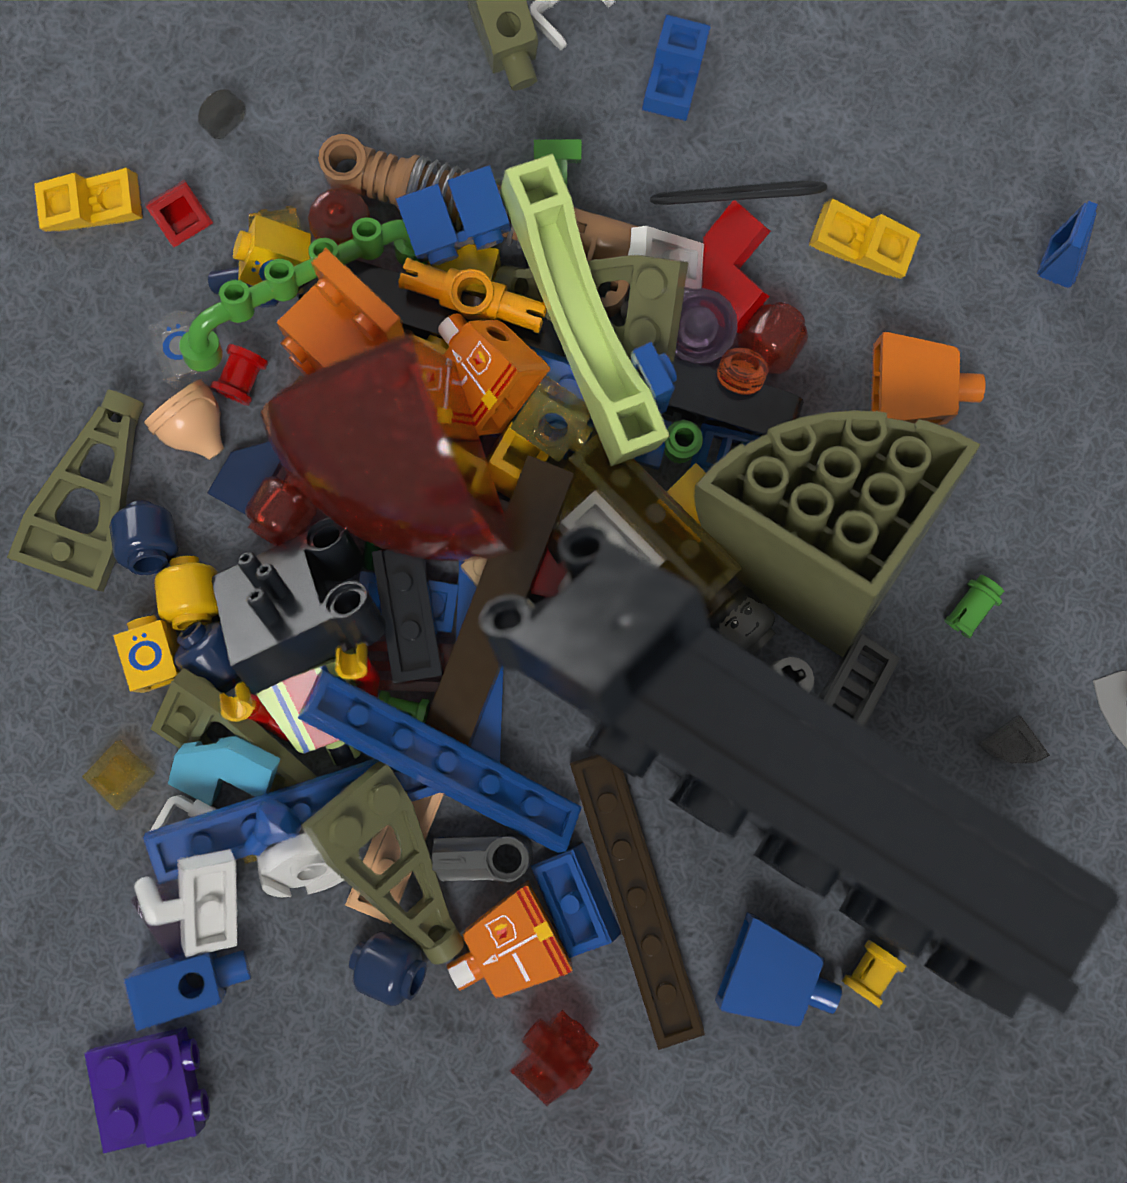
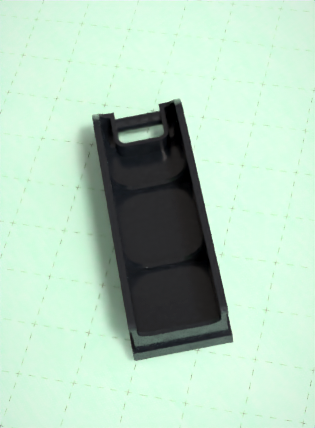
(857, 810)

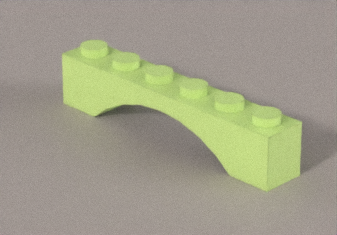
(554, 251)

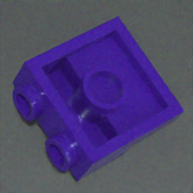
(147, 1090)

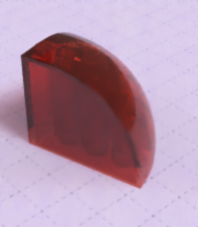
(392, 453)

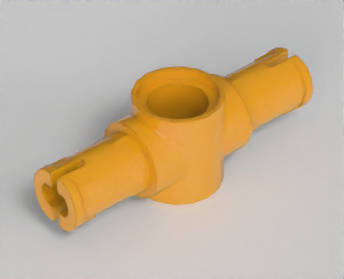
(450, 284)

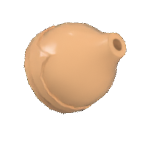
(189, 421)

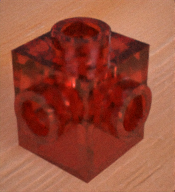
(555, 1057)

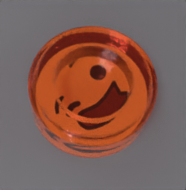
(742, 371)

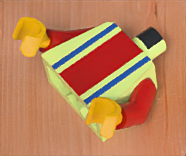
(281, 704)

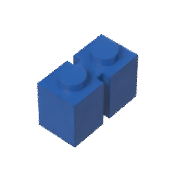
(431, 225)

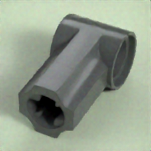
(476, 857)

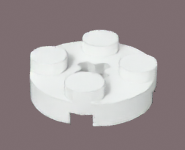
(294, 865)

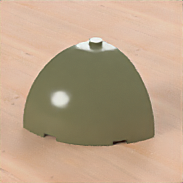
(830, 512)

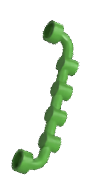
(238, 302)

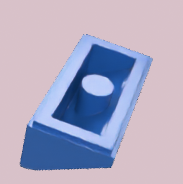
(576, 900)

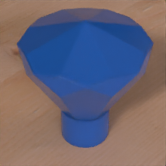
(272, 825)

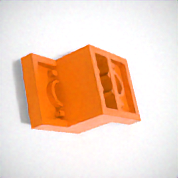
(336, 319)

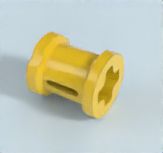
(874, 973)

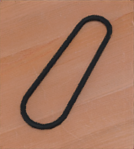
(733, 193)

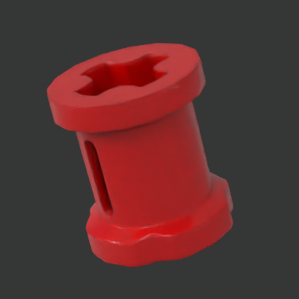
(239, 374)

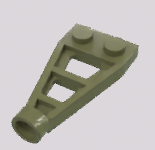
(652, 303)
(63, 551)
(193, 706)
(351, 822)

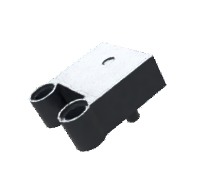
(280, 612)
(605, 632)

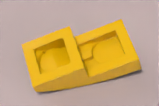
(80, 203)
(868, 242)

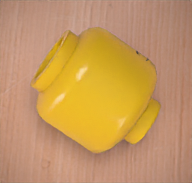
(186, 592)

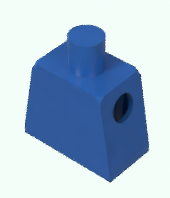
(774, 977)
(162, 993)

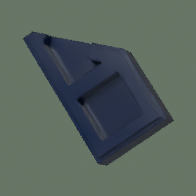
(243, 475)

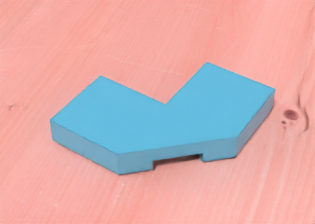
(202, 768)

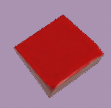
(178, 213)

